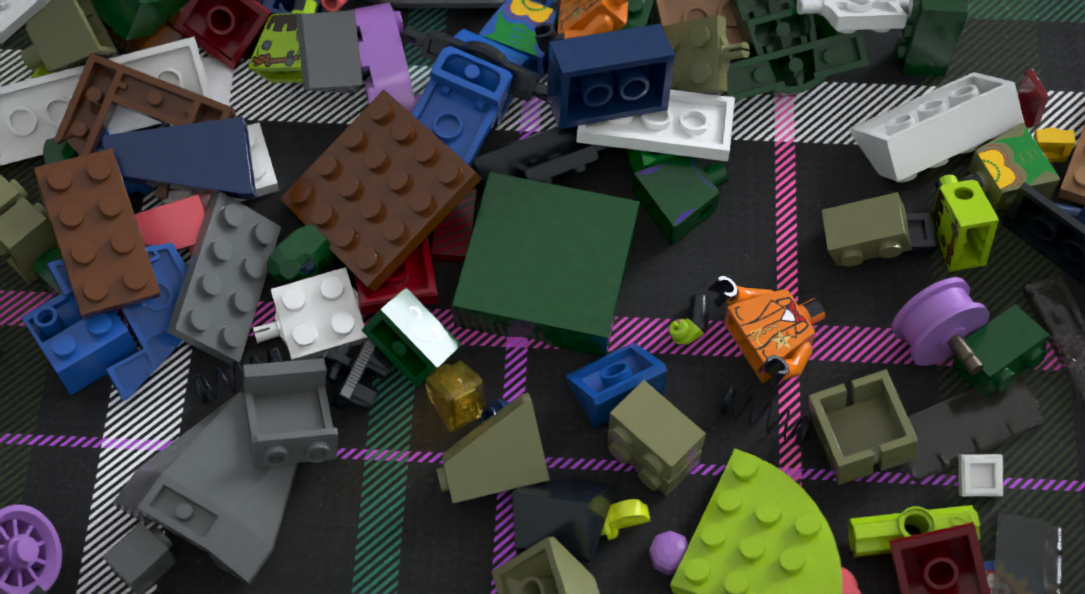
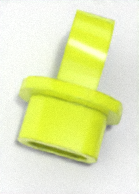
(624, 515)

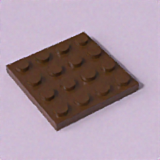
(380, 189)

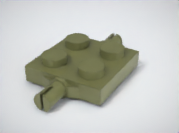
(702, 54)

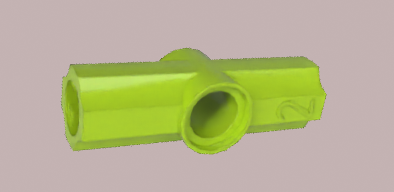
(873, 533)

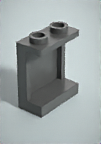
(288, 413)

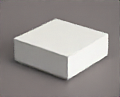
(980, 474)

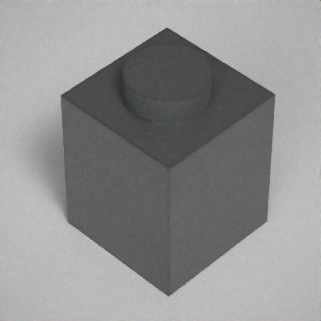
(140, 557)

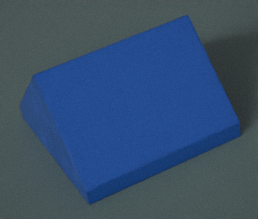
(612, 378)

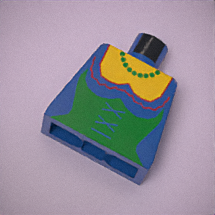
(515, 29)

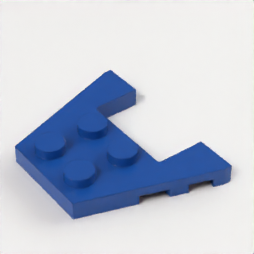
(146, 319)

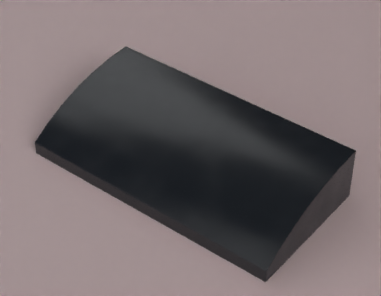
(1048, 230)

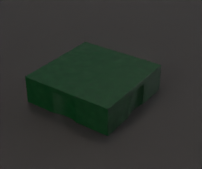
(546, 264)

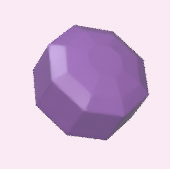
(667, 552)

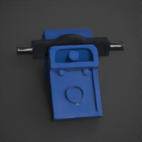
(470, 87)

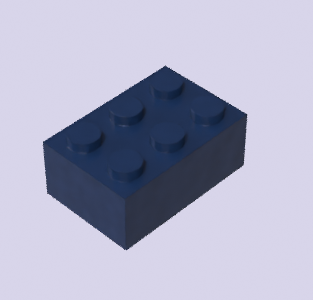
(609, 75)

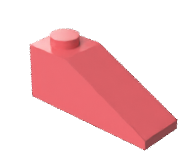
(174, 222)

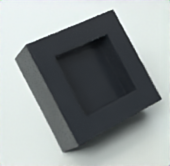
(921, 233)

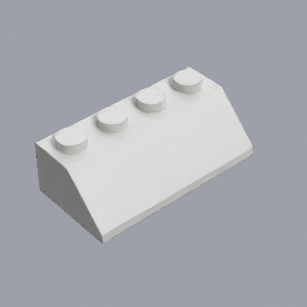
(939, 125)

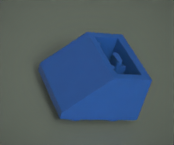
(77, 346)

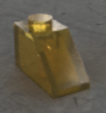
(456, 394)

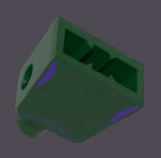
(679, 194)

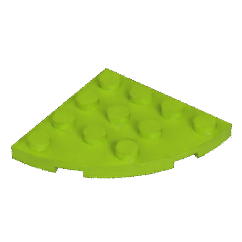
(759, 537)

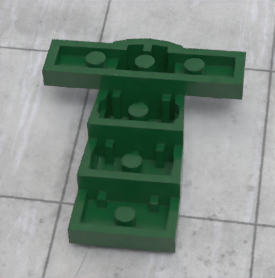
(786, 51)

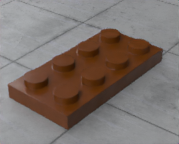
(96, 233)

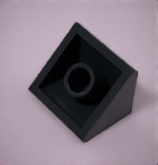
(563, 509)

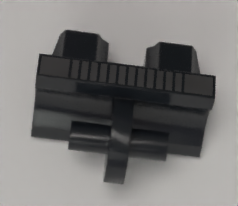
(352, 389)

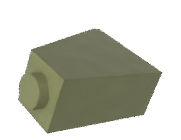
(496, 455)

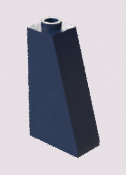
(188, 157)

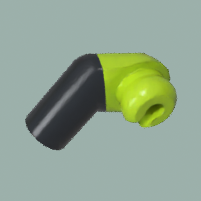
(694, 326)

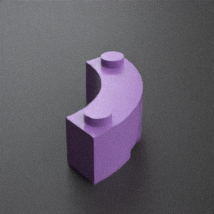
(383, 54)

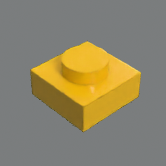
(1055, 143)

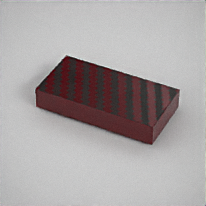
(454, 233)

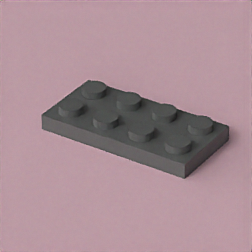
(224, 279)

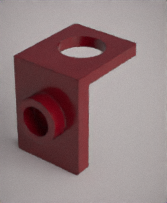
(1032, 99)

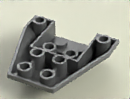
(213, 493)

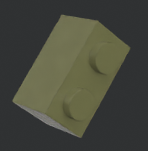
(866, 230)

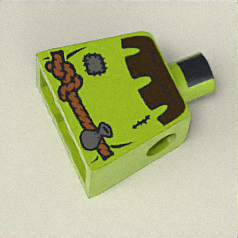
(278, 48)
(963, 223)

